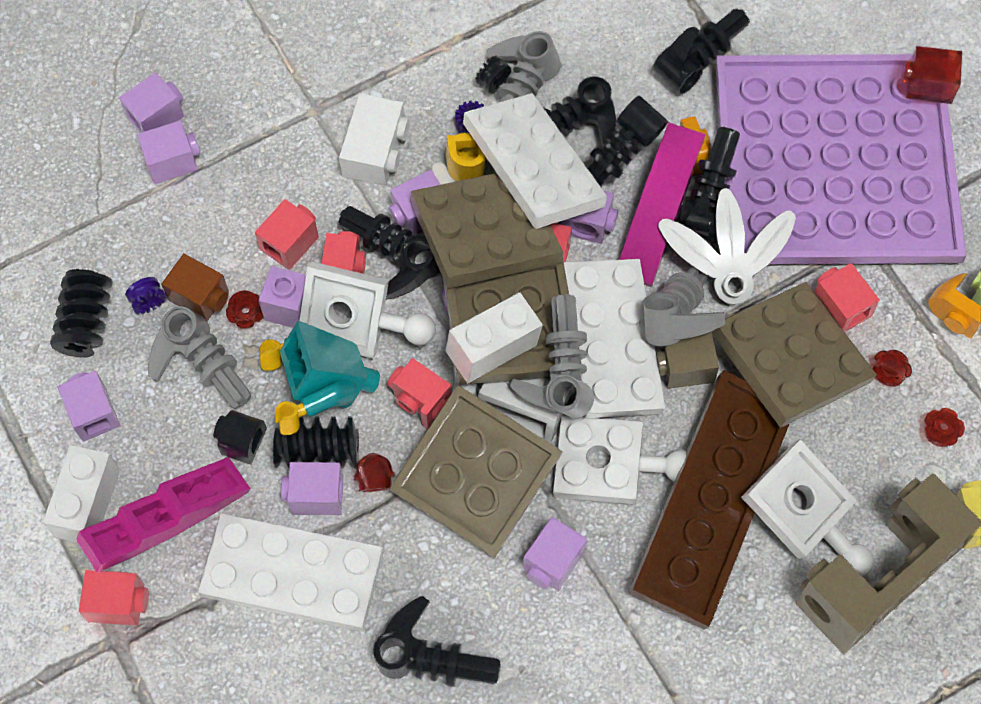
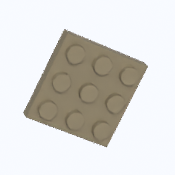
(481, 231)
(538, 289)
(793, 354)
(476, 471)

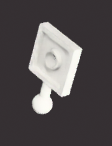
(367, 301)
(619, 478)
(825, 506)

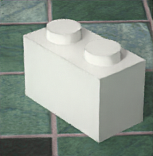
(373, 139)
(493, 337)
(81, 492)

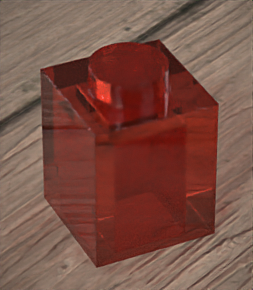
(932, 74)

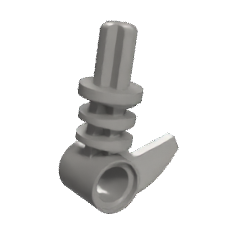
(536, 63)
(669, 312)
(202, 349)
(567, 367)

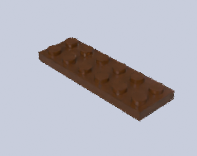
(704, 511)

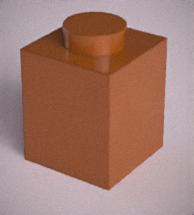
(196, 287)

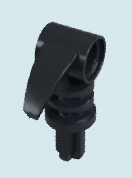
(695, 49)
(580, 111)
(639, 125)
(701, 213)
(392, 241)
(429, 660)

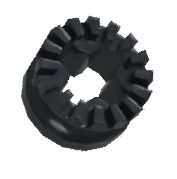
(493, 74)

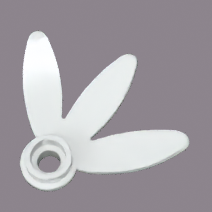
(731, 241)

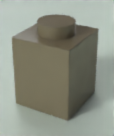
(689, 362)

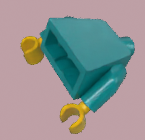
(320, 371)

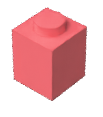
(287, 233)
(846, 296)
(113, 598)

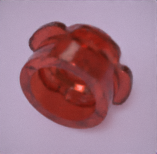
(237, 303)
(891, 367)
(939, 436)

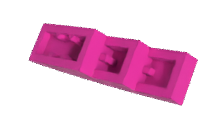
(662, 197)
(162, 515)

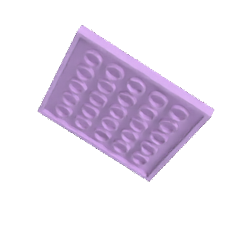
(844, 155)

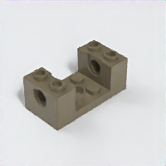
(934, 529)

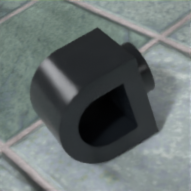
(239, 436)

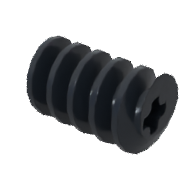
(79, 312)
(318, 443)

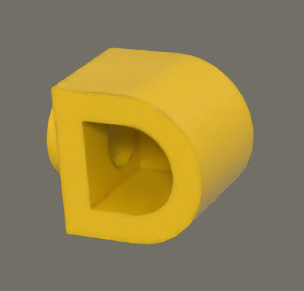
(464, 157)

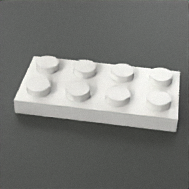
(534, 160)
(618, 356)
(291, 572)

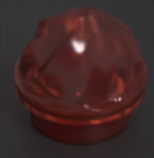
(374, 473)

